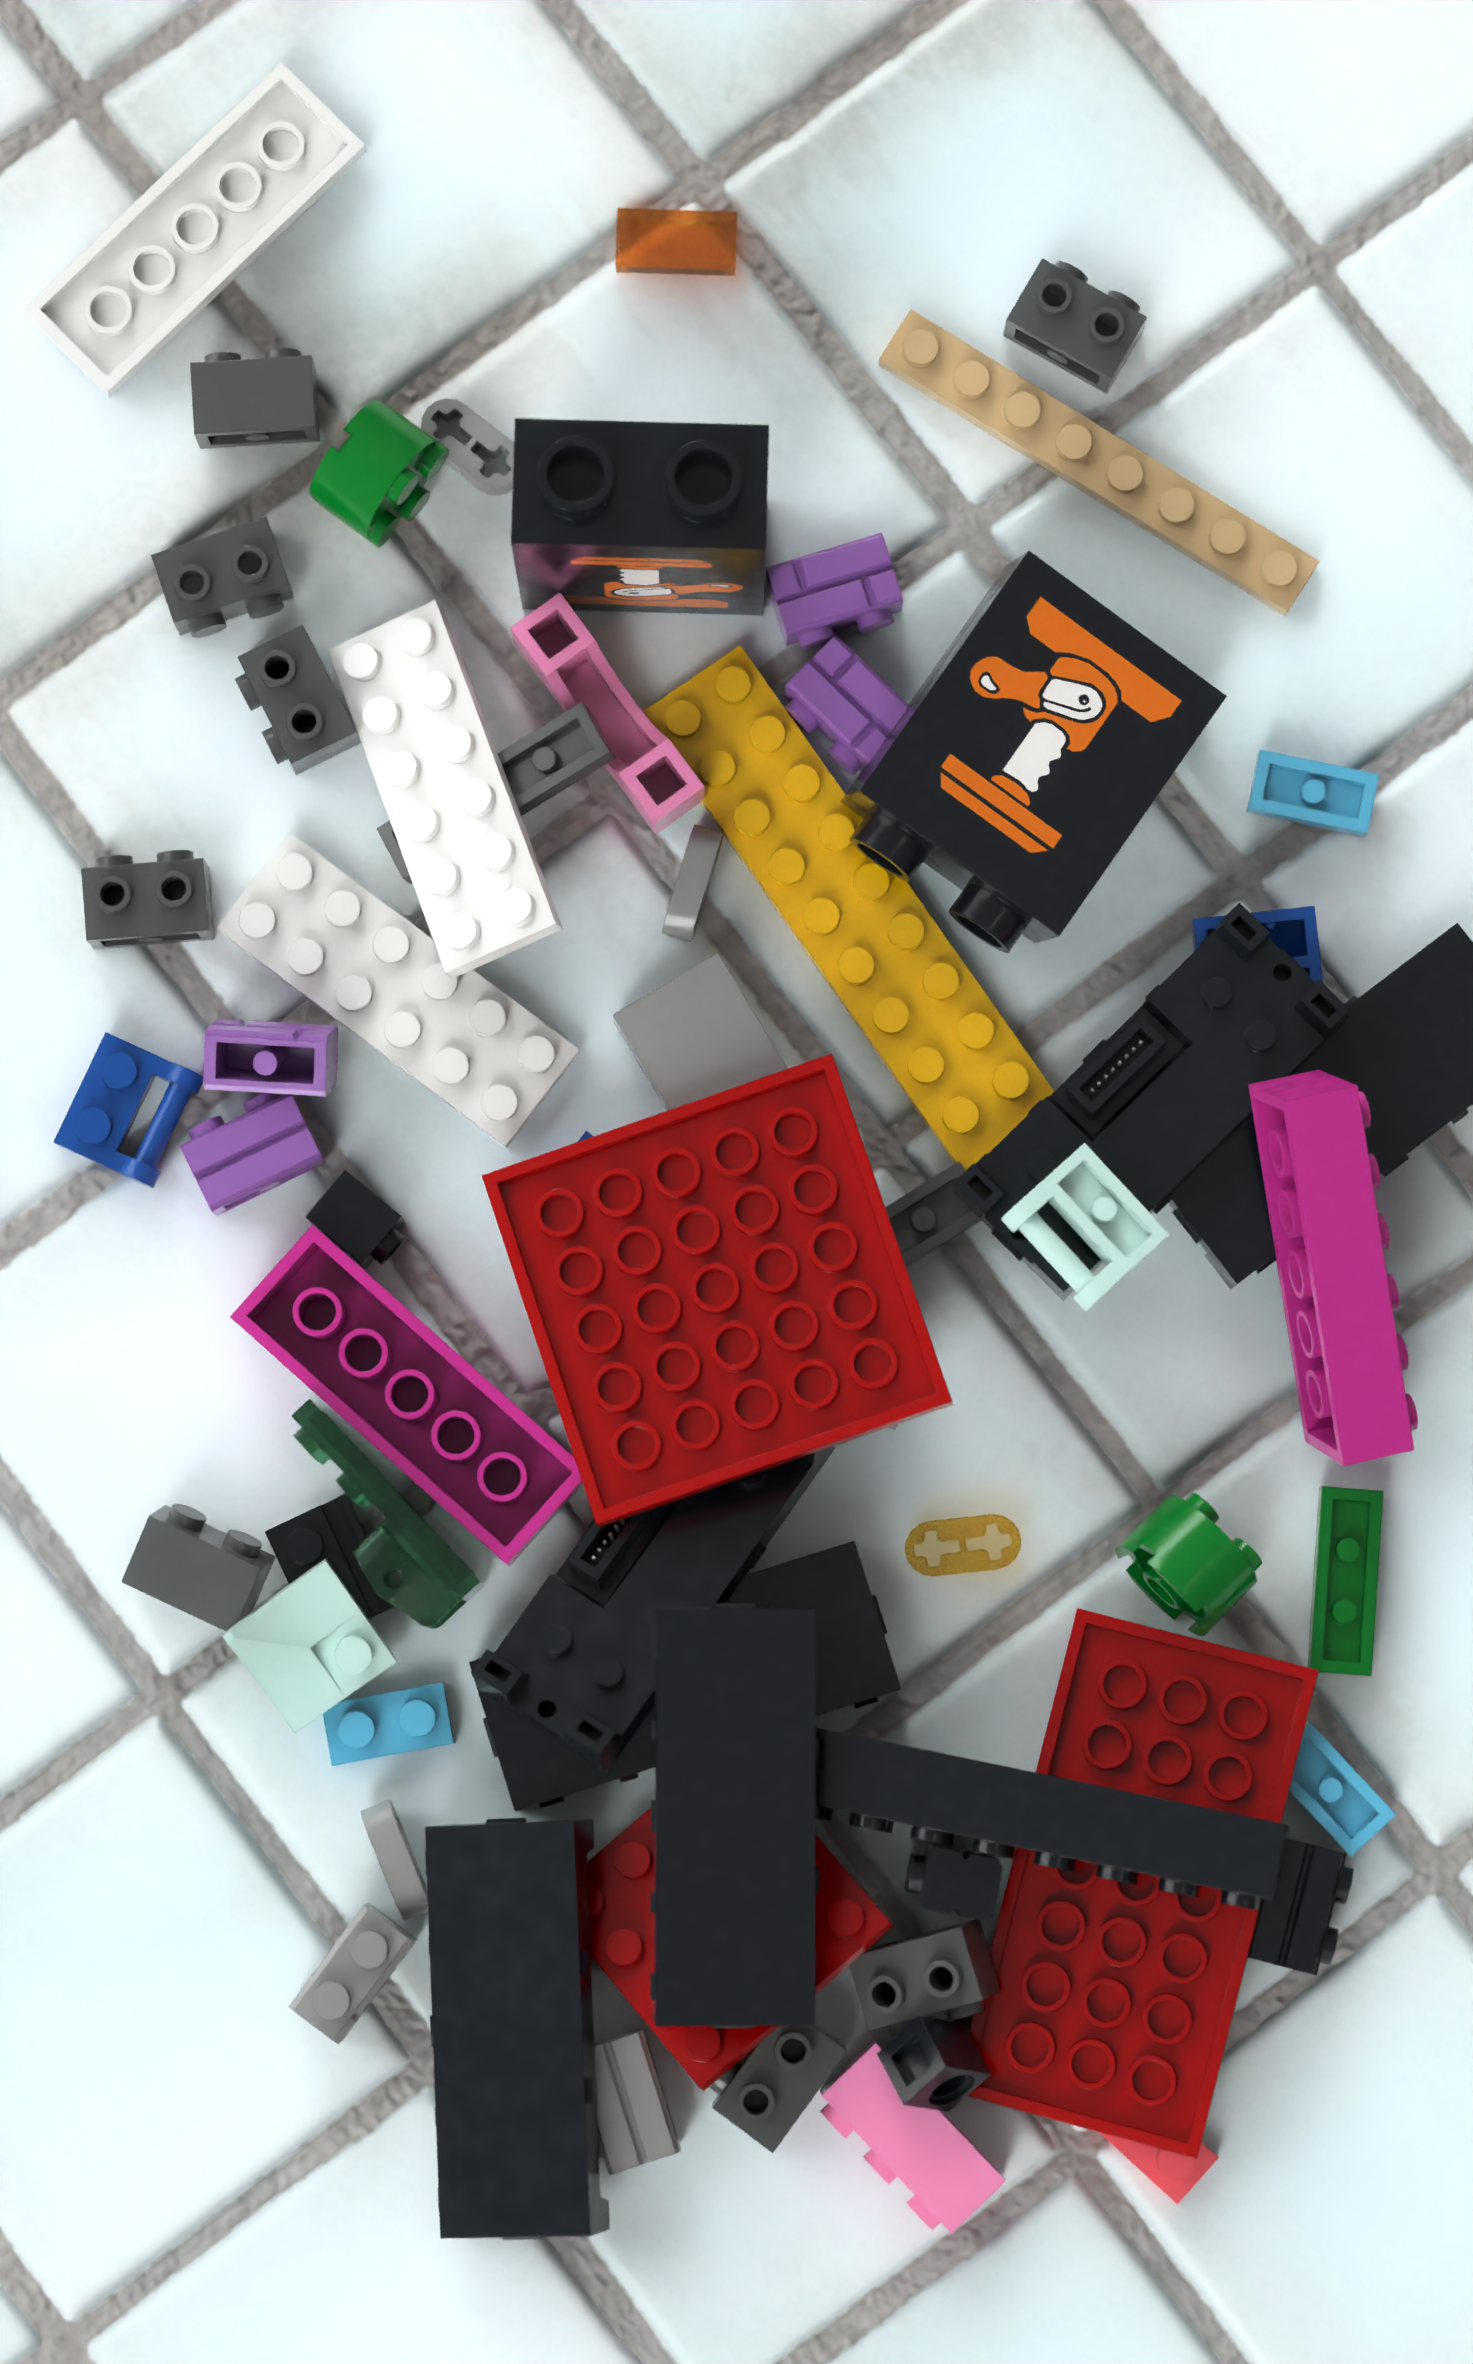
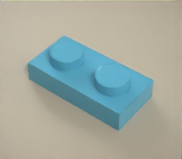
(1312, 793)
(388, 1724)
(1337, 1793)

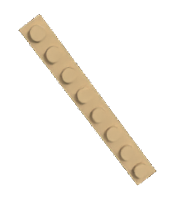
(1098, 462)

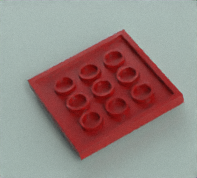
(623, 1942)

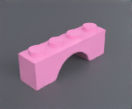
(577, 672)

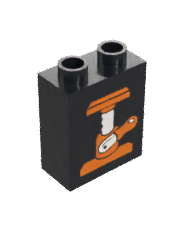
(640, 515)
(1029, 755)

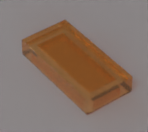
(676, 241)

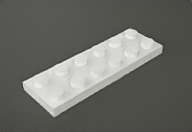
(195, 230)
(444, 789)
(392, 991)

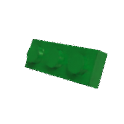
(1345, 1580)

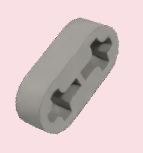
(481, 436)
(692, 883)
(396, 1859)

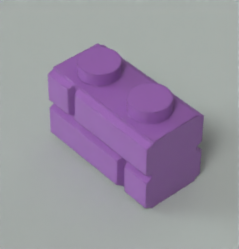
(834, 591)
(844, 703)
(270, 1057)
(251, 1152)

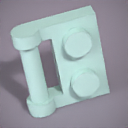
(1099, 1212)

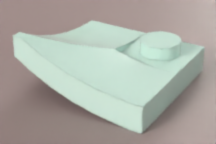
(310, 1646)

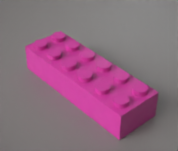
(1333, 1266)
(410, 1395)

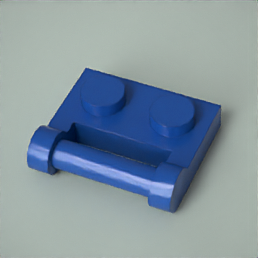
(111, 1101)

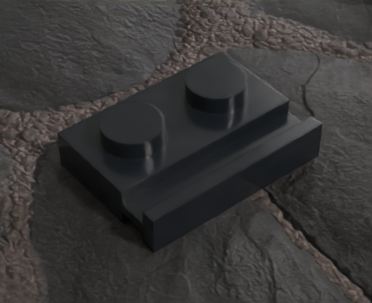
(328, 1534)

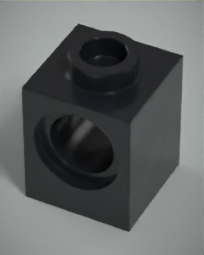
(358, 1221)
(933, 2064)

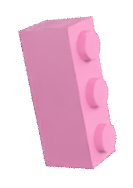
(910, 2143)

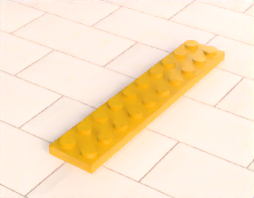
(849, 913)

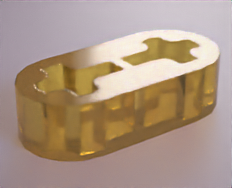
(962, 1529)

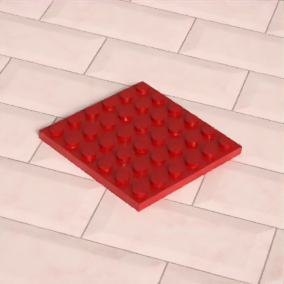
(716, 1290)

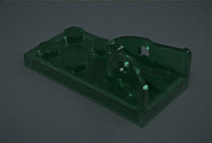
(433, 1575)

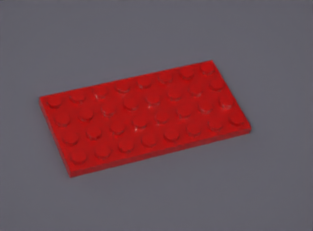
(1116, 1987)

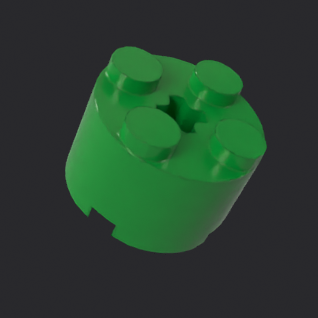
(378, 472)
(1189, 1562)

